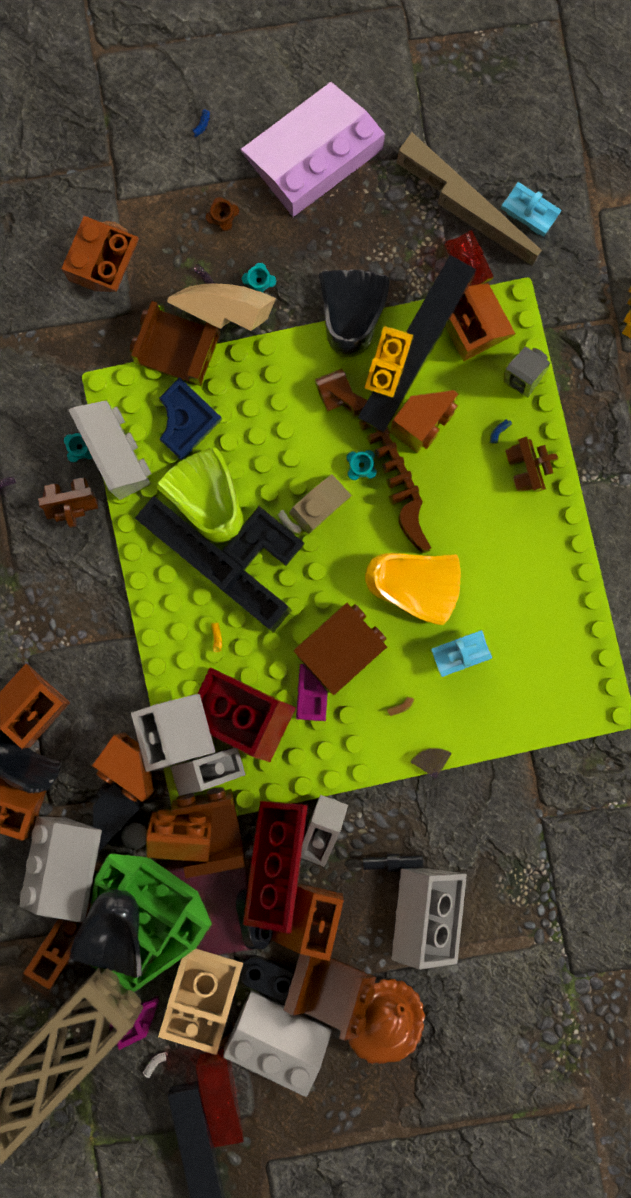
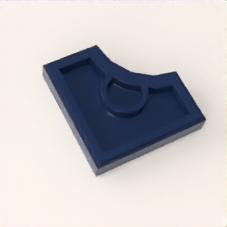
(188, 419)

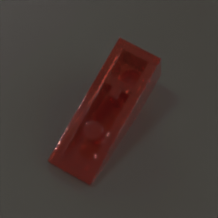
(219, 1098)

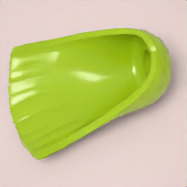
(205, 494)

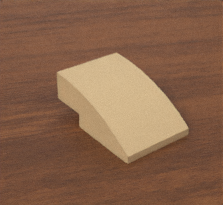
(224, 303)
(201, 1000)

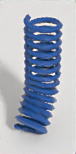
(198, 129)
(498, 431)

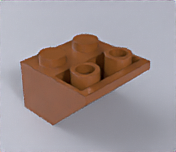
(99, 256)
(478, 322)
(420, 417)
(29, 707)
(123, 764)
(18, 811)
(179, 836)
(313, 922)

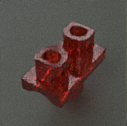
(468, 251)

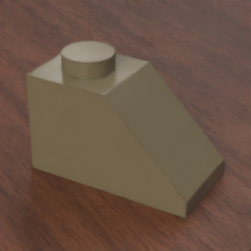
(319, 504)

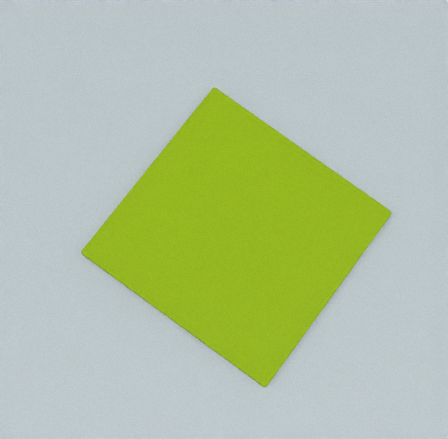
(521, 556)

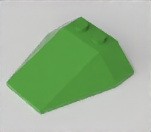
(169, 913)

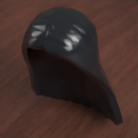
(352, 308)
(26, 768)
(110, 934)

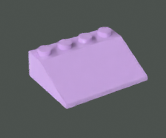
(314, 147)

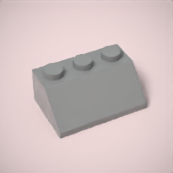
(111, 448)
(60, 868)
(428, 918)
(277, 1043)

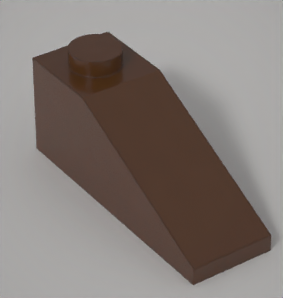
(52, 956)

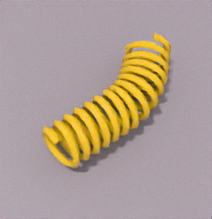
(217, 634)

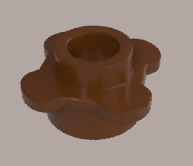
(221, 205)

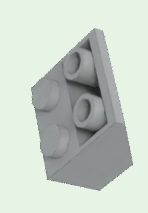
(172, 732)

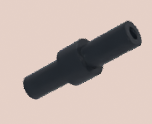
(393, 862)

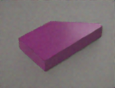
(311, 697)
(142, 1024)

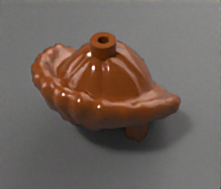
(391, 1025)

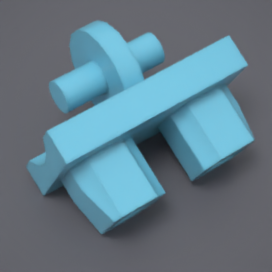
(530, 209)
(461, 653)

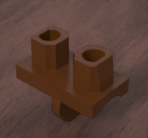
(525, 453)
(69, 504)

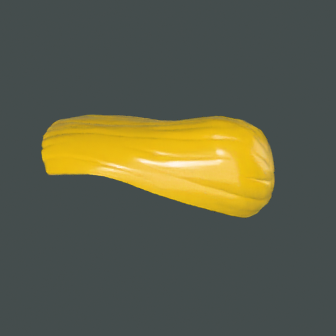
(417, 583)

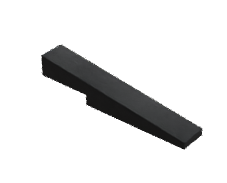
(427, 330)
(213, 564)
(195, 1141)

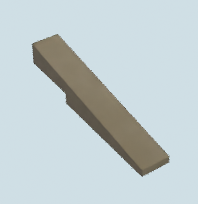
(463, 199)

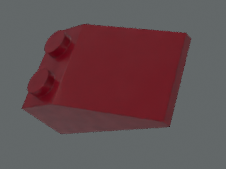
(244, 715)

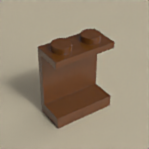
(174, 345)
(341, 648)
(226, 843)
(331, 994)

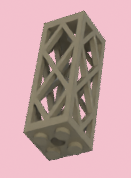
(113, 1007)

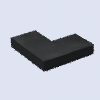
(262, 532)

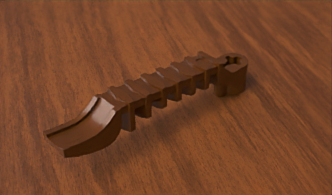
(336, 392)

